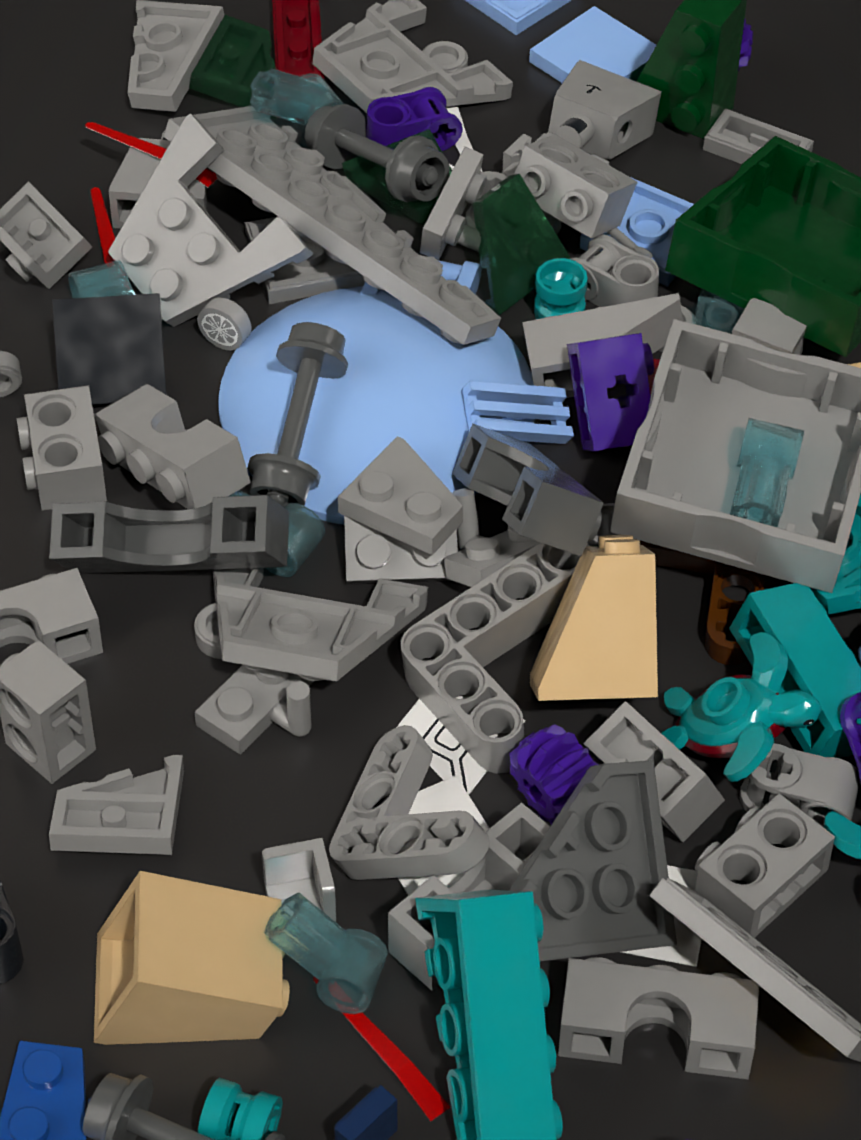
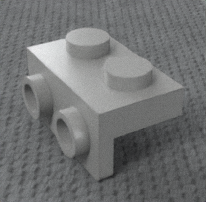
(39, 237)
(378, 555)

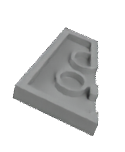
(167, 49)

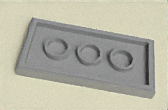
(761, 966)

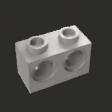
(575, 185)
(64, 447)
(45, 711)
(683, 788)
(772, 873)

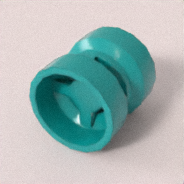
(560, 288)
(239, 1115)

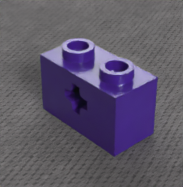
(599, 366)

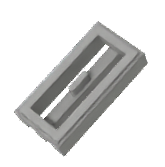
(740, 136)

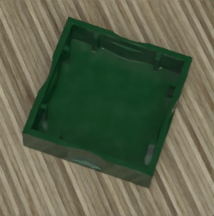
(783, 236)

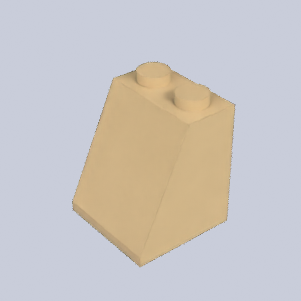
(603, 628)
(187, 965)

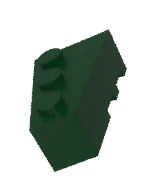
(697, 64)

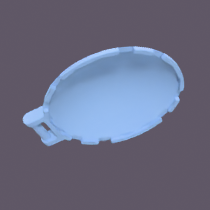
(397, 383)

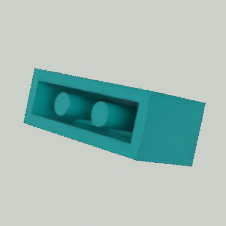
(816, 658)

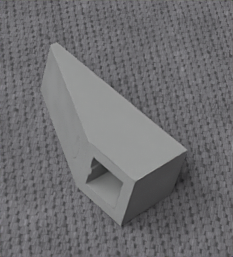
(549, 336)

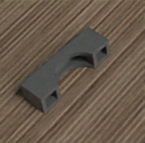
(538, 494)
(125, 539)

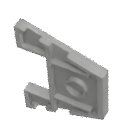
(380, 62)
(179, 248)
(303, 632)

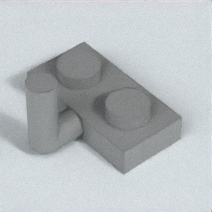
(445, 221)
(480, 554)
(251, 703)

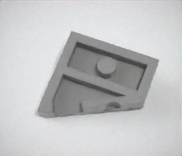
(403, 499)
(120, 812)

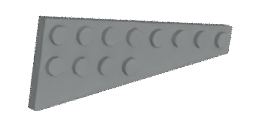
(339, 218)

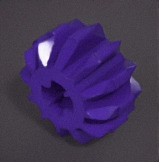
(549, 769)

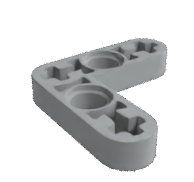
(371, 838)

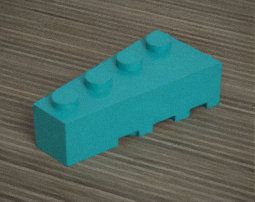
(493, 1013)

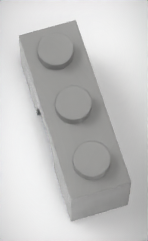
(151, 442)
(54, 612)
(509, 850)
(708, 1011)

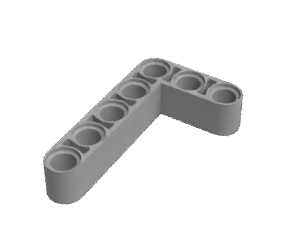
(464, 652)

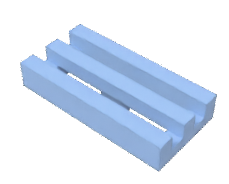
(516, 403)

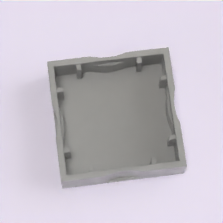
(689, 446)

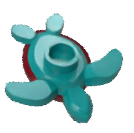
(741, 712)

